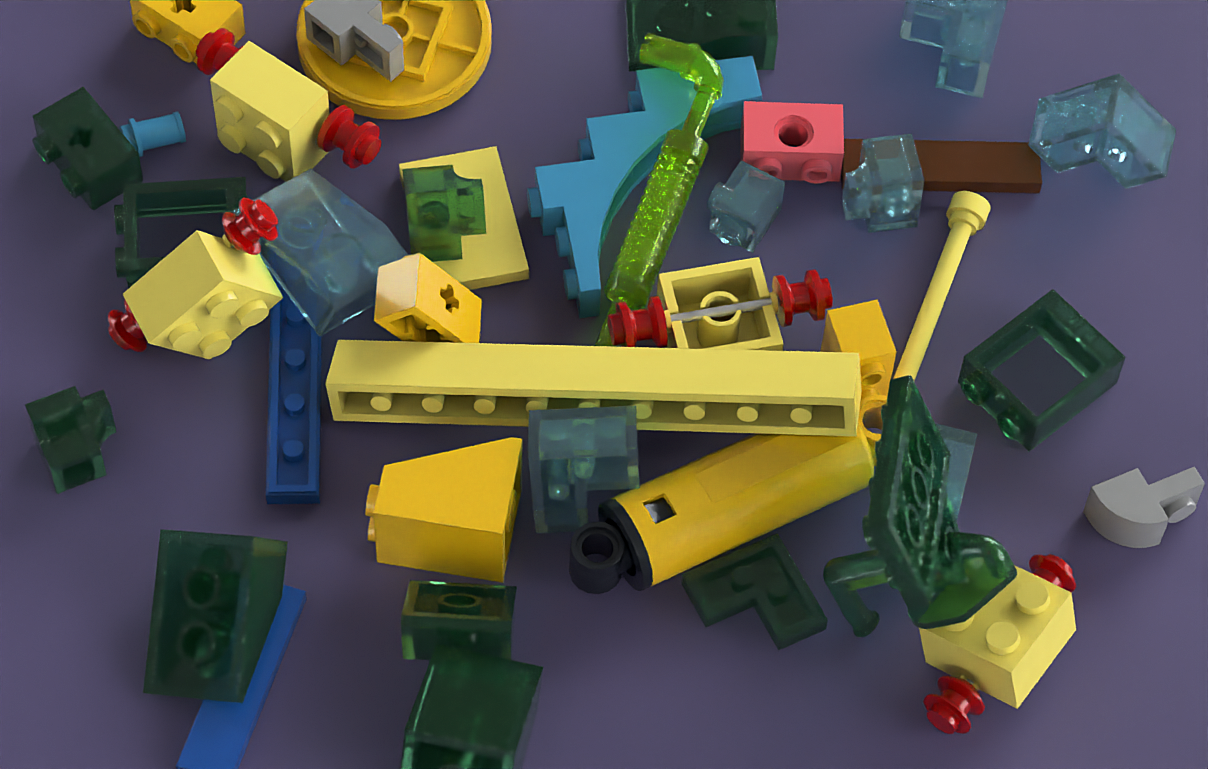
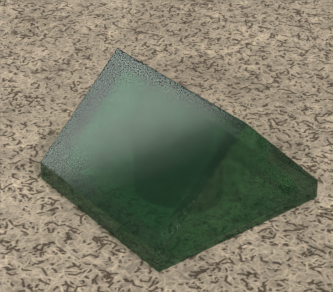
(457, 616)

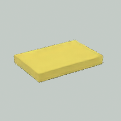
(499, 253)

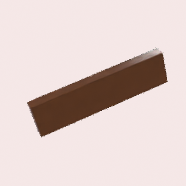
(967, 165)

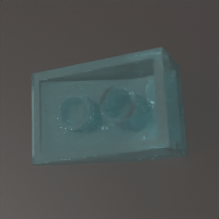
(325, 250)

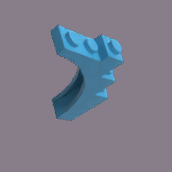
(619, 151)

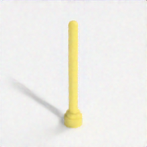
(966, 216)

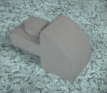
(356, 28)
(1138, 513)

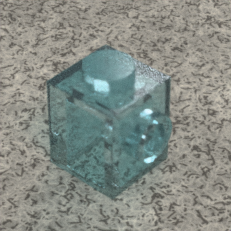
(745, 206)

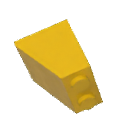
(449, 510)

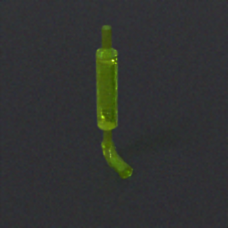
(670, 181)

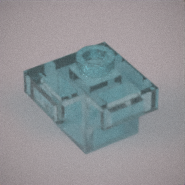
(885, 185)

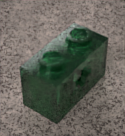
(86, 149)

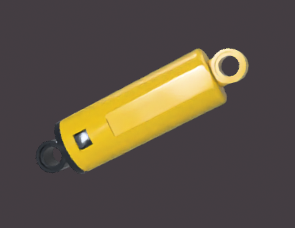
(721, 503)

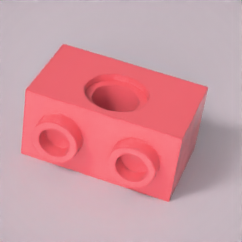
(809, 126)

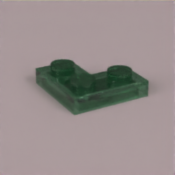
(762, 579)

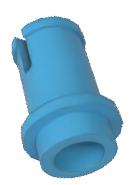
(154, 132)

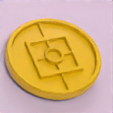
(443, 59)

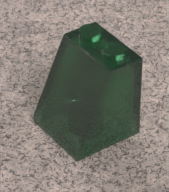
(472, 712)

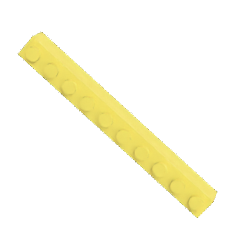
(667, 385)

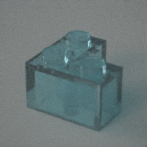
(965, 32)
(1105, 125)
(578, 454)

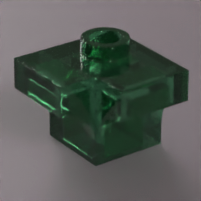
(441, 210)
(70, 435)

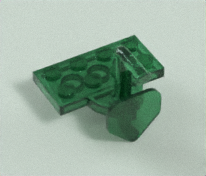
(915, 531)

